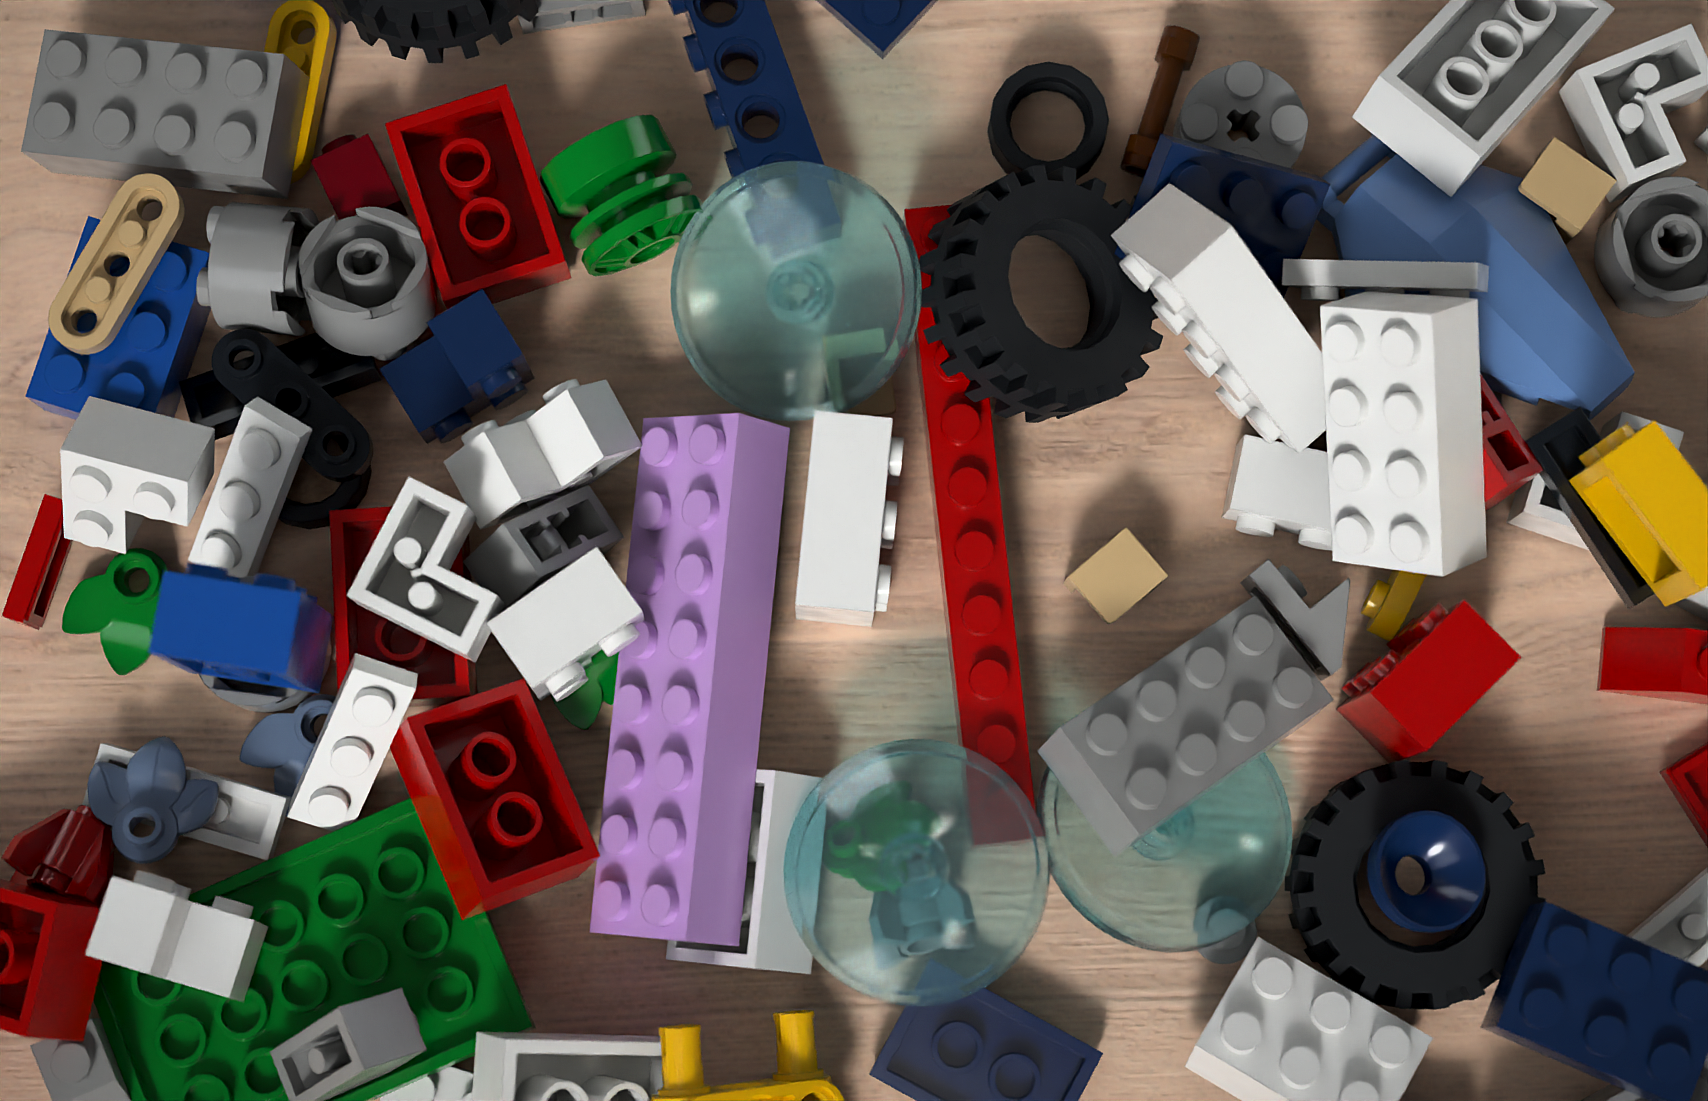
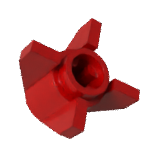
(65, 855)

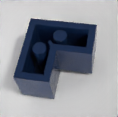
(459, 370)

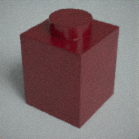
(355, 176)

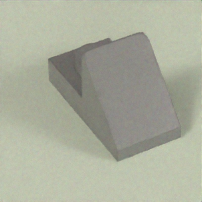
(1313, 631)

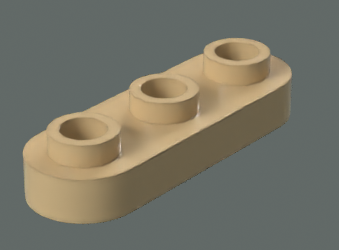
(118, 235)

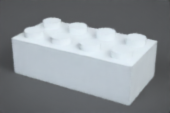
(1474, 80)
(1229, 315)
(1404, 431)

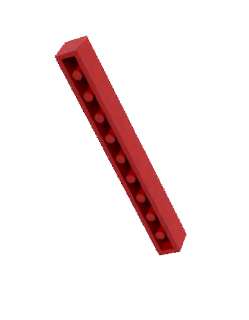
(970, 548)

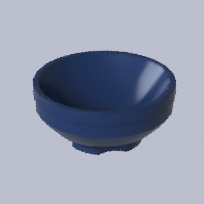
(1450, 867)

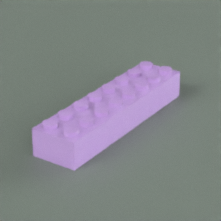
(691, 680)

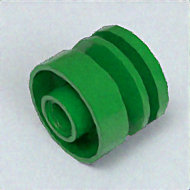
(622, 193)

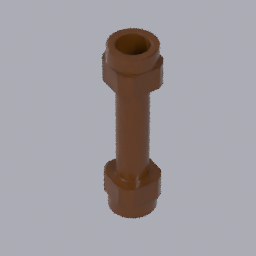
(1174, 56)

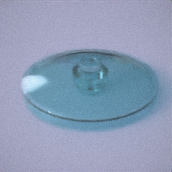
(795, 290)
(916, 872)
(1188, 878)

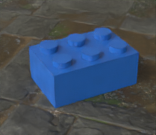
(147, 354)
(241, 630)

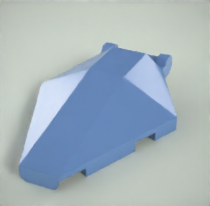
(1537, 319)

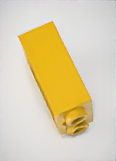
(1650, 507)

